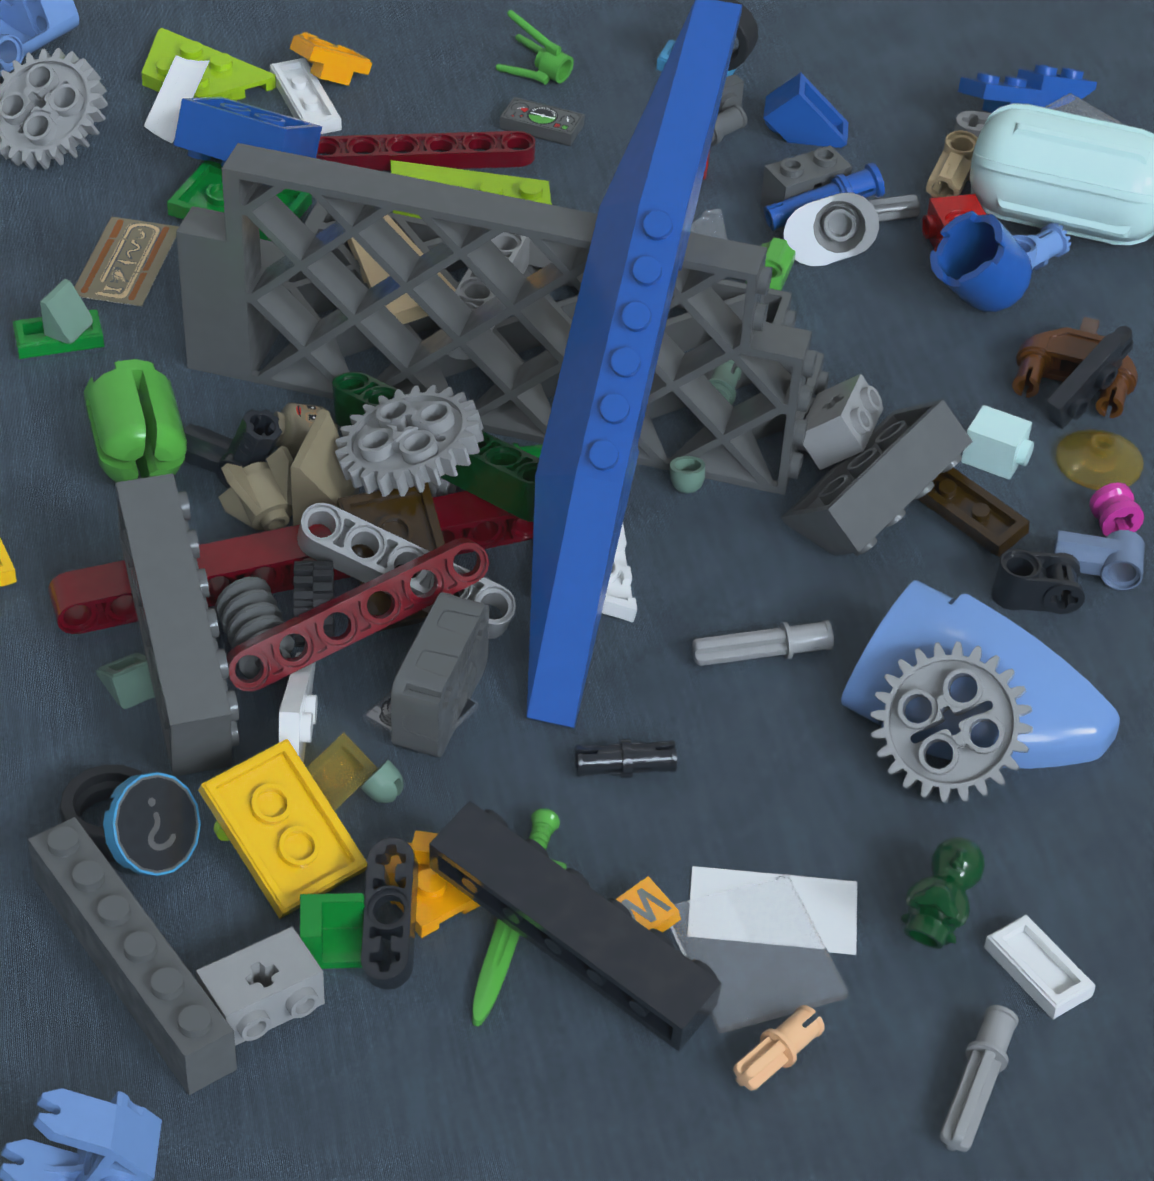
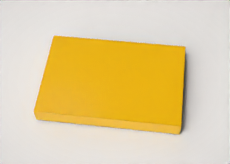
(283, 827)

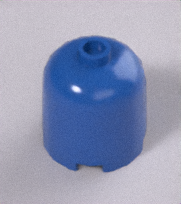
(982, 262)

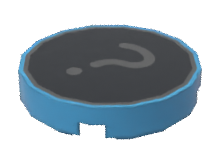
(152, 824)

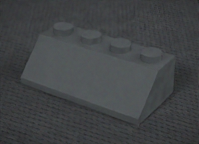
(878, 483)

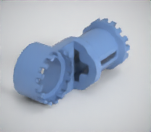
(1045, 245)

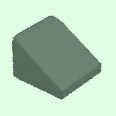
(64, 313)
(127, 680)

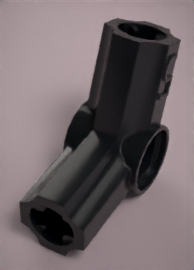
(251, 444)

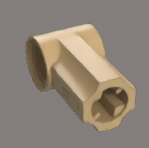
(953, 166)

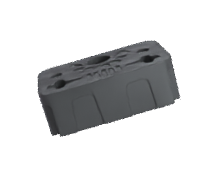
(439, 674)

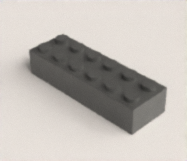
(176, 625)

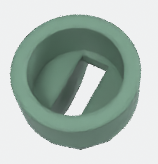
(687, 473)
(384, 783)

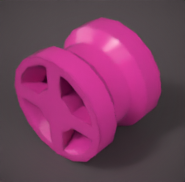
(1116, 508)

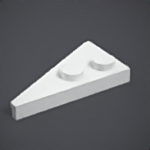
(298, 709)

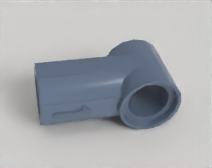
(1114, 558)

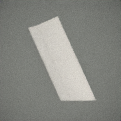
(179, 83)

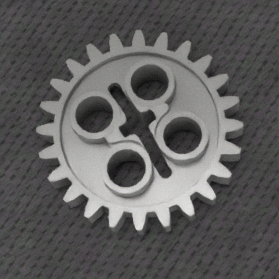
(48, 108)
(409, 440)
(932, 680)

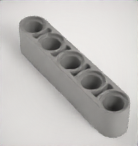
(389, 552)

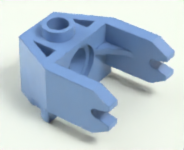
(111, 1141)

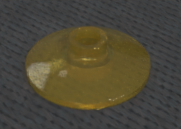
(1099, 458)

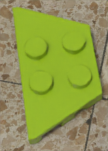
(223, 76)

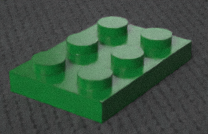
(205, 191)

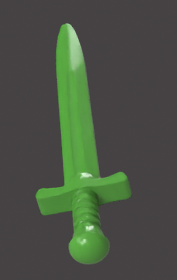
(505, 938)

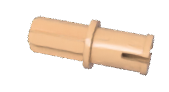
(777, 1048)

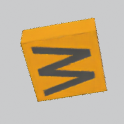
(650, 906)

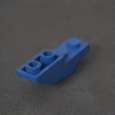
(1031, 87)

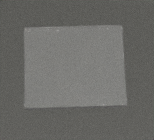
(760, 950)

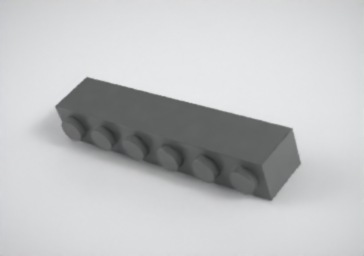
(133, 956)

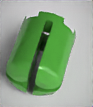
(135, 421)

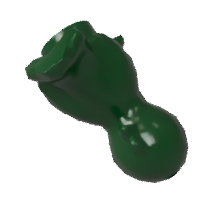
(940, 901)

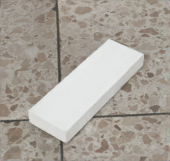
(305, 94)

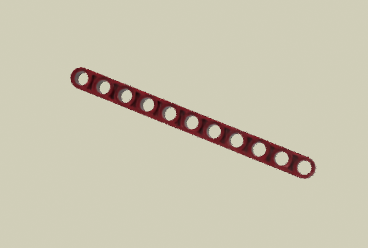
(103, 598)

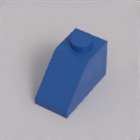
(804, 115)

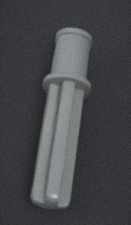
(763, 643)
(985, 1060)

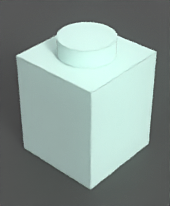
(998, 442)

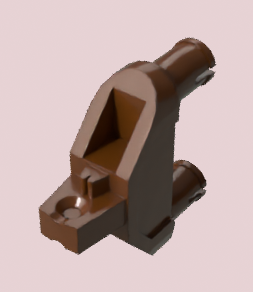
(1059, 353)

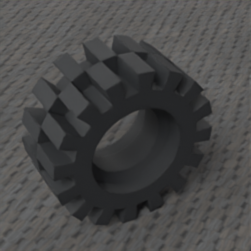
(312, 588)

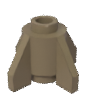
(260, 492)

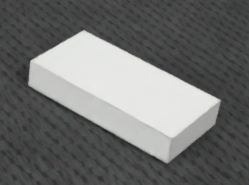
(1039, 966)

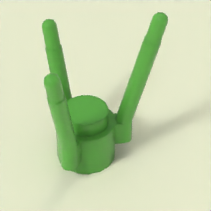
(550, 60)

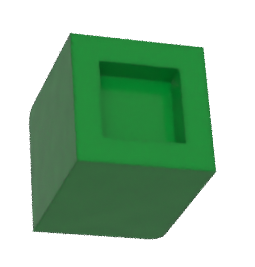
(333, 928)

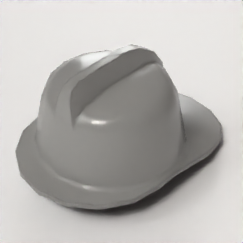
(832, 229)

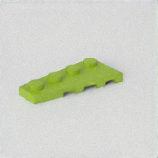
(505, 185)

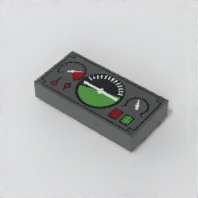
(542, 121)

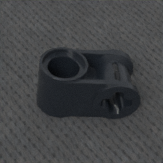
(1035, 579)

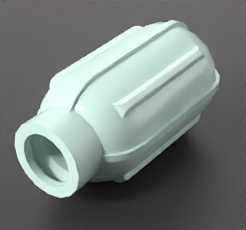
(1068, 171)

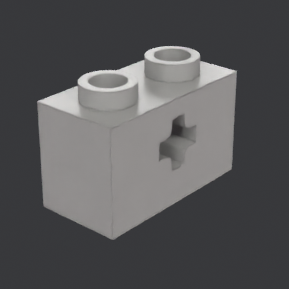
(842, 421)
(264, 985)

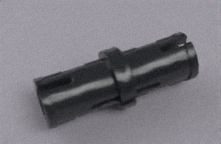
(625, 758)

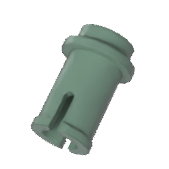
(726, 381)

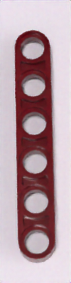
(423, 149)
(360, 621)

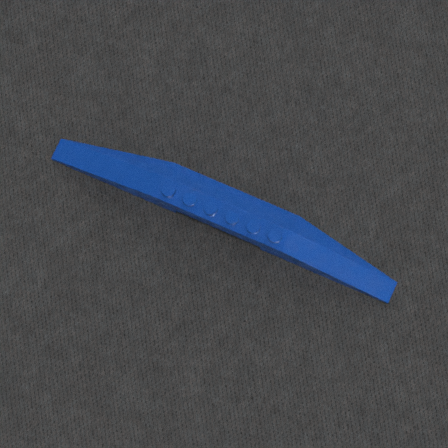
(613, 359)

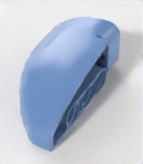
(1067, 715)

